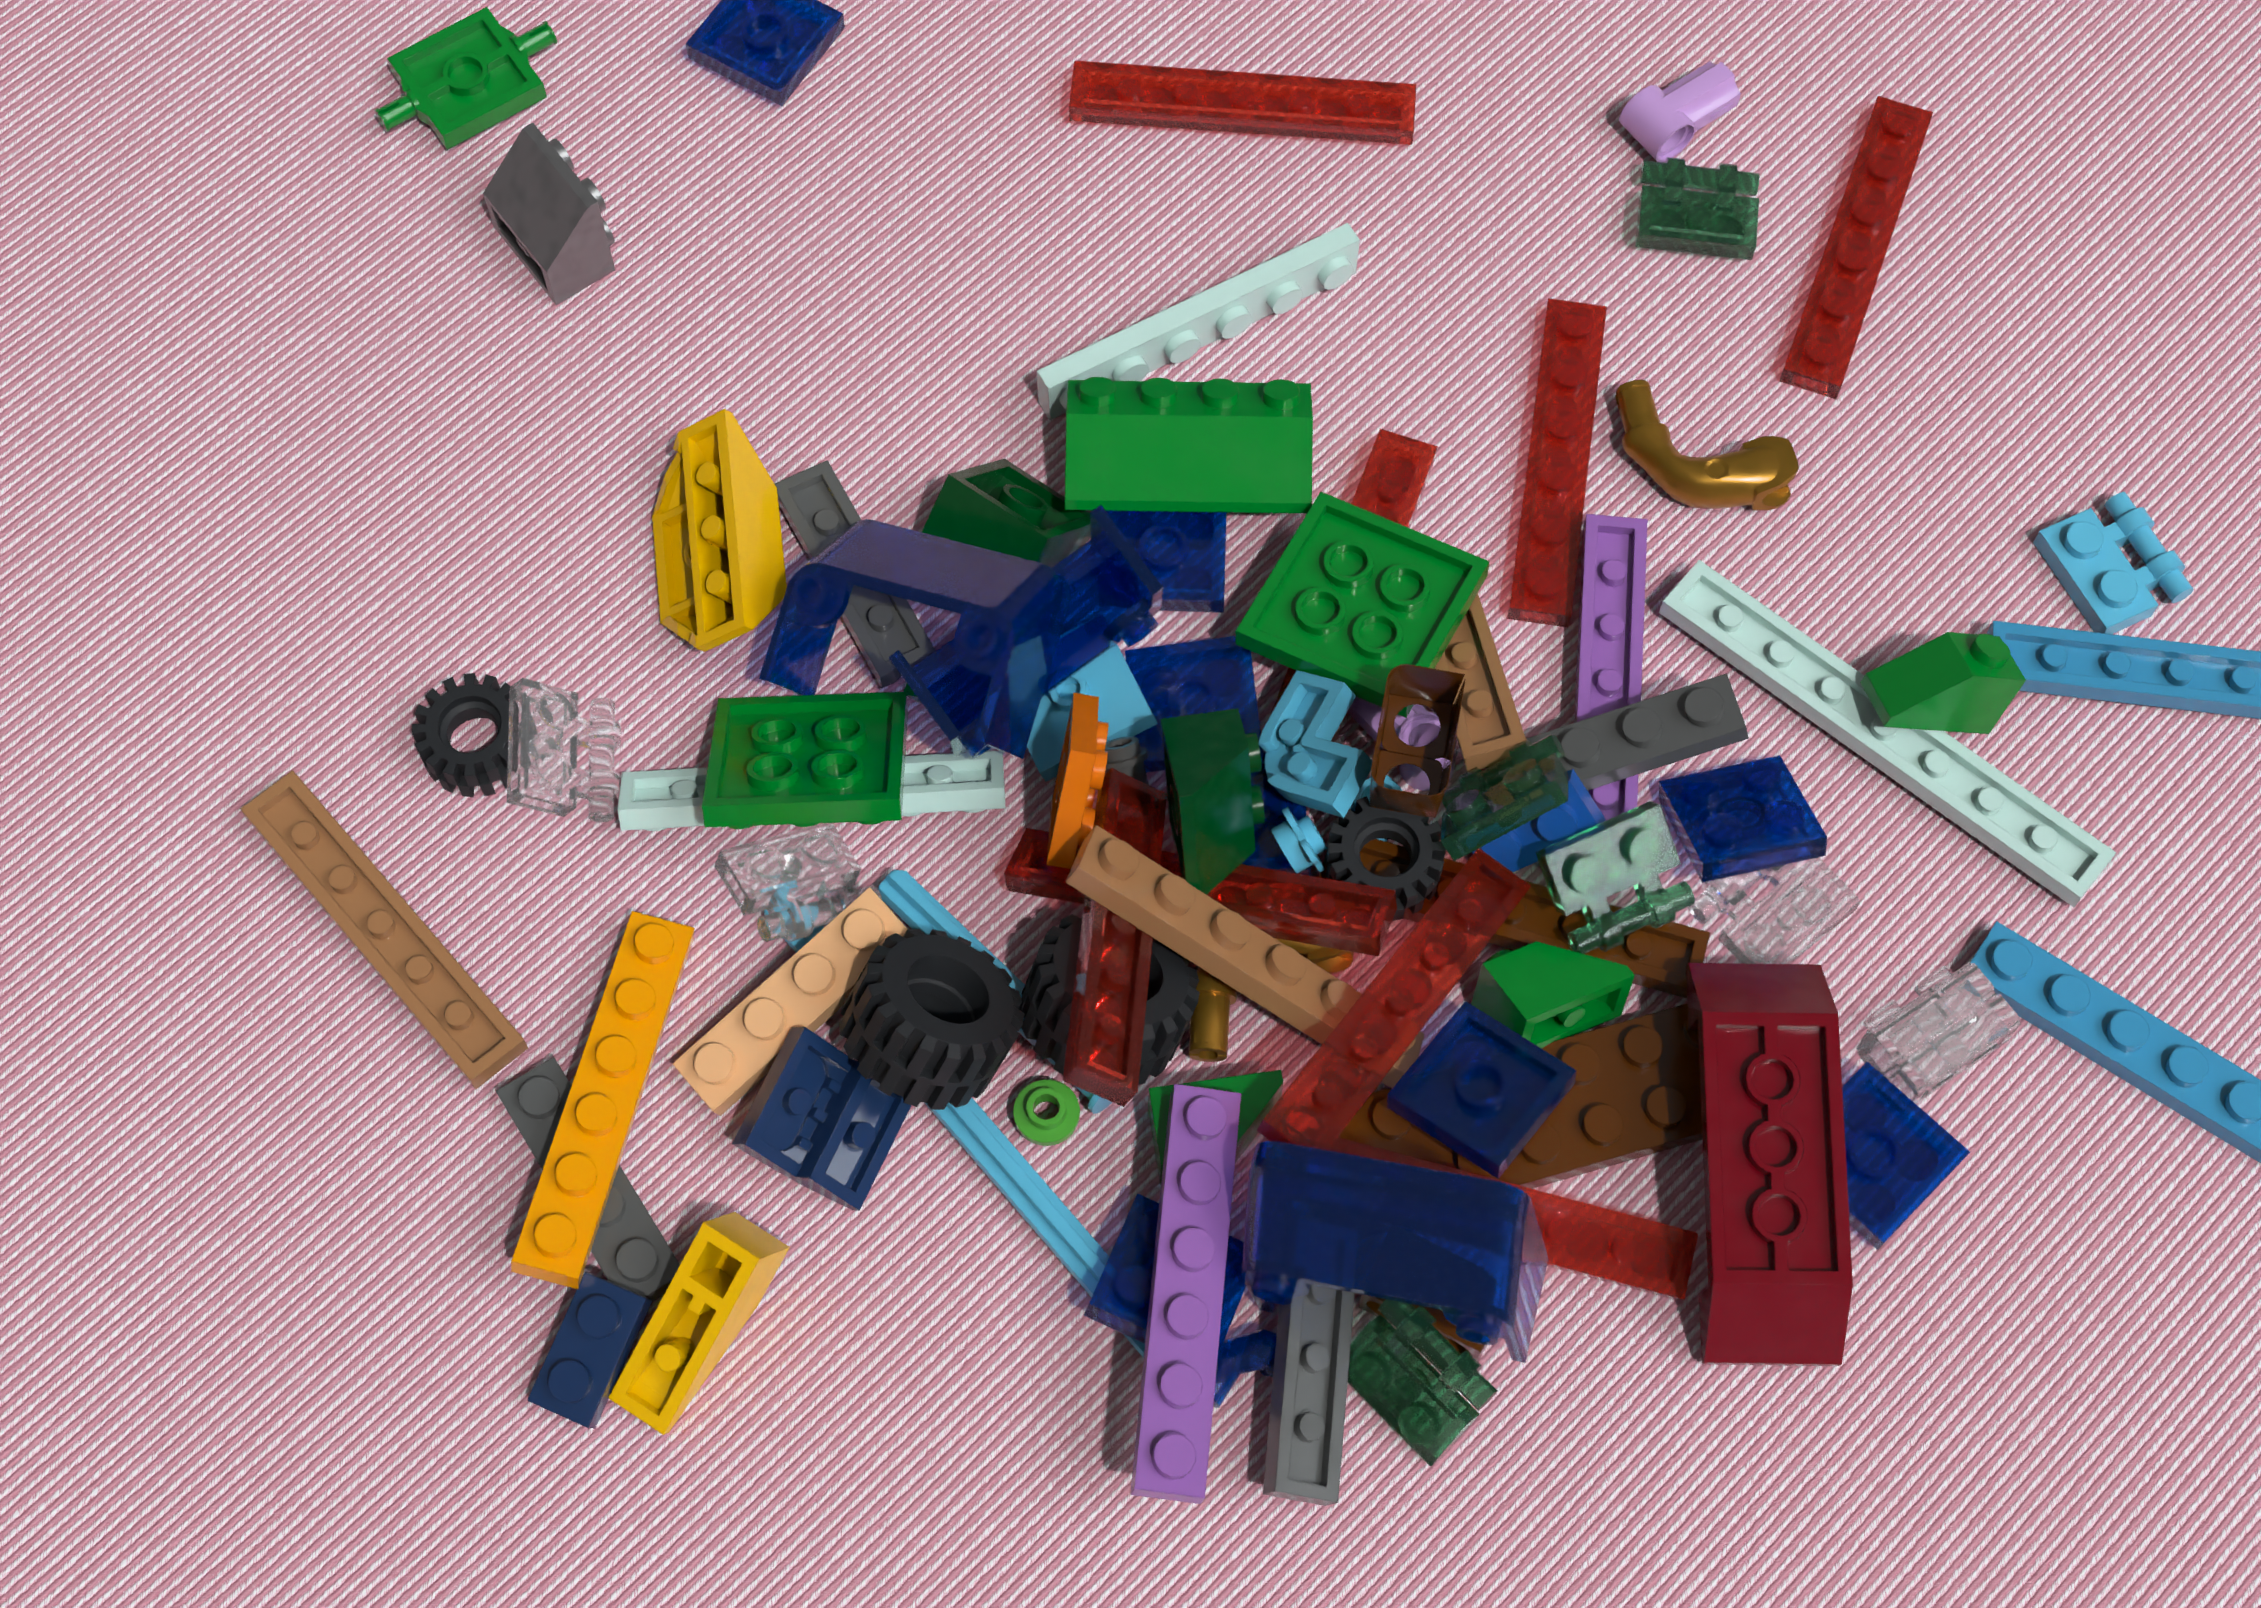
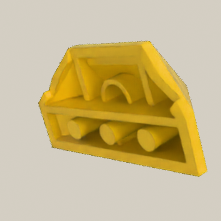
(717, 536)

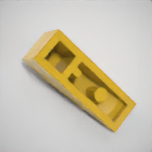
(698, 1318)

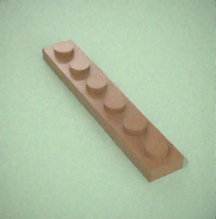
(385, 930)
(1217, 939)

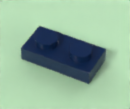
(589, 1350)

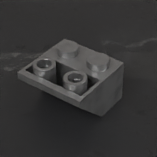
(550, 216)

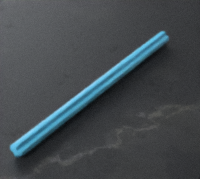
(1021, 1187)

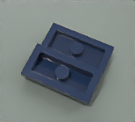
(821, 1120)

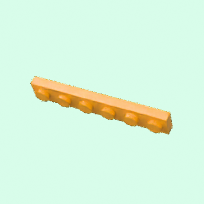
(603, 1101)

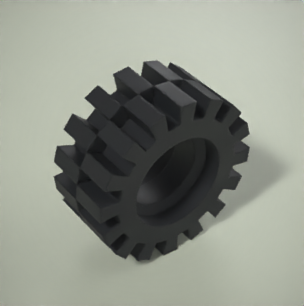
(449, 712)
(1410, 830)

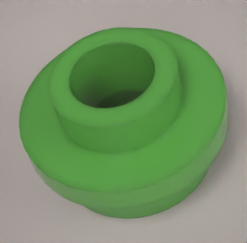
(1046, 1131)

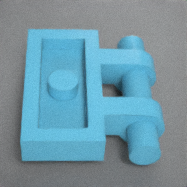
(2098, 574)

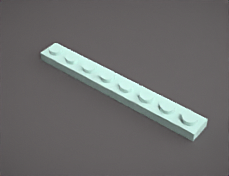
(1922, 761)

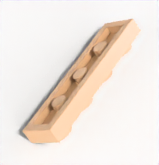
(798, 994)

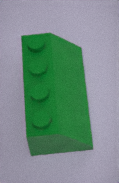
(1189, 446)

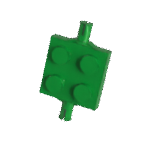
(467, 77)

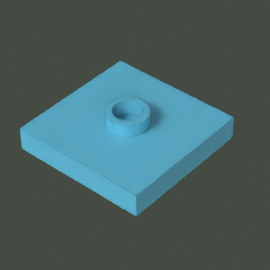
(1119, 705)

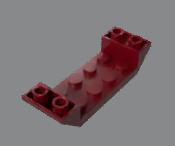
(1772, 1165)

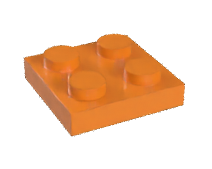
(1077, 779)

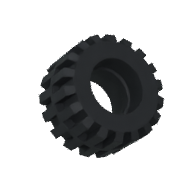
(1050, 990)
(931, 1019)

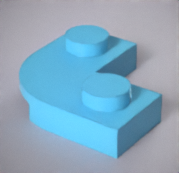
(1299, 747)

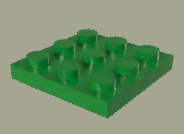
(1360, 599)
(807, 760)

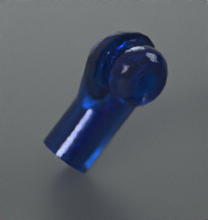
(1243, 1355)

